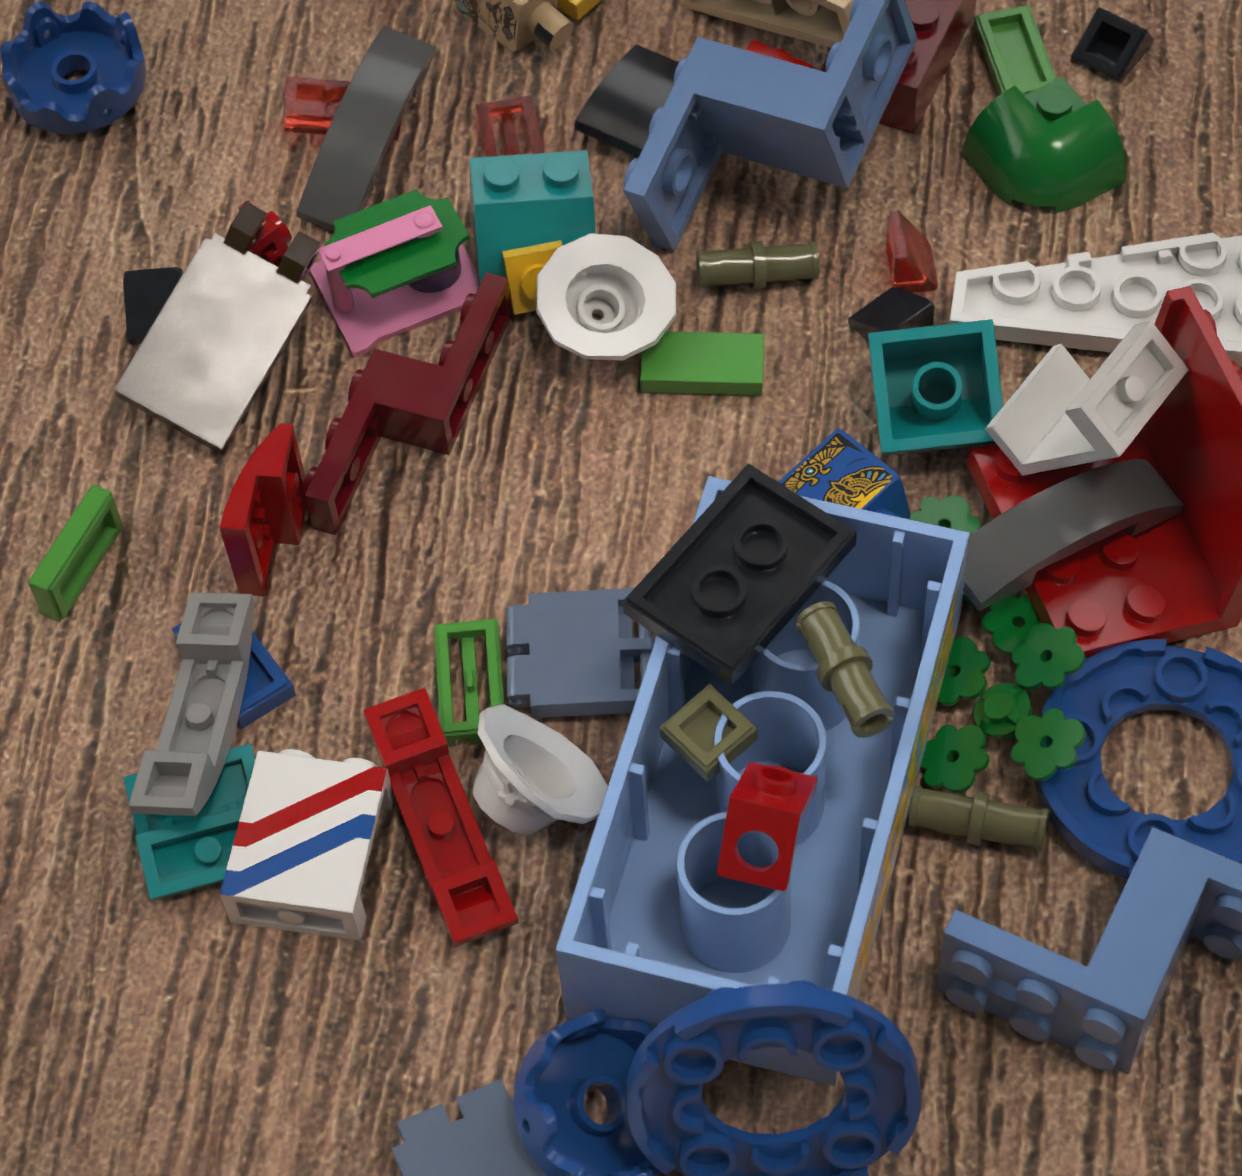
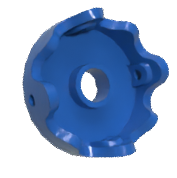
(56, 47)
(551, 1092)

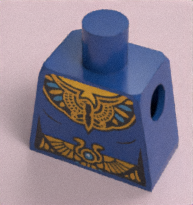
(850, 476)

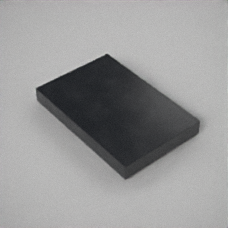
(739, 573)

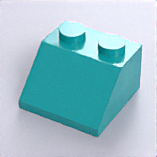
(528, 203)
(935, 386)

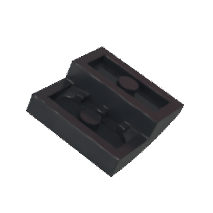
(627, 100)

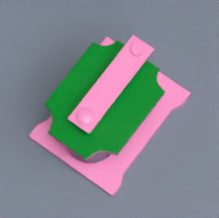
(394, 269)

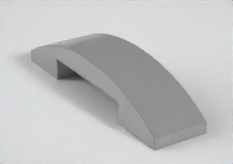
(202, 708)

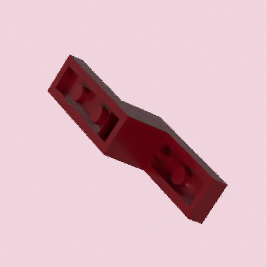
(407, 403)

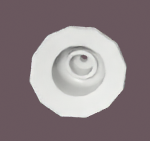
(608, 279)
(533, 774)

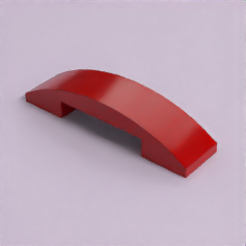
(439, 818)

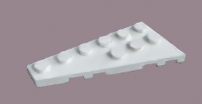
(1101, 298)

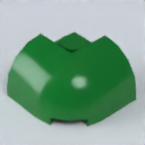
(1046, 148)

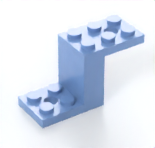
(768, 115)
(1112, 1002)

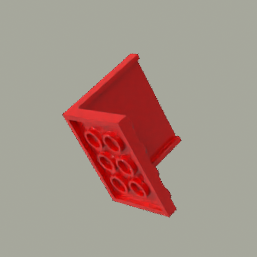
(1184, 571)

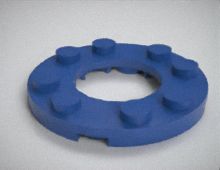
(1120, 685)
(843, 1035)

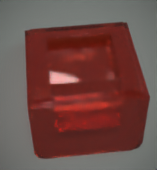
(909, 256)

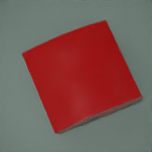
(264, 509)

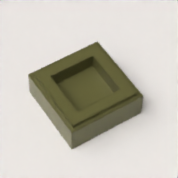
(693, 730)

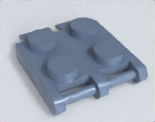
(574, 654)
(476, 1145)

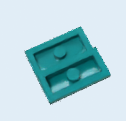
(194, 850)

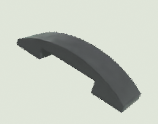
(364, 127)
(1062, 522)

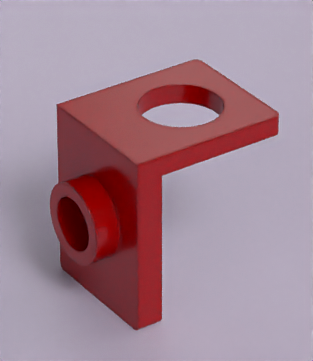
(769, 802)

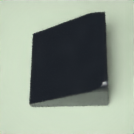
(1112, 45)
(145, 297)
(893, 311)

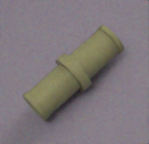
(757, 264)
(844, 669)
(978, 818)

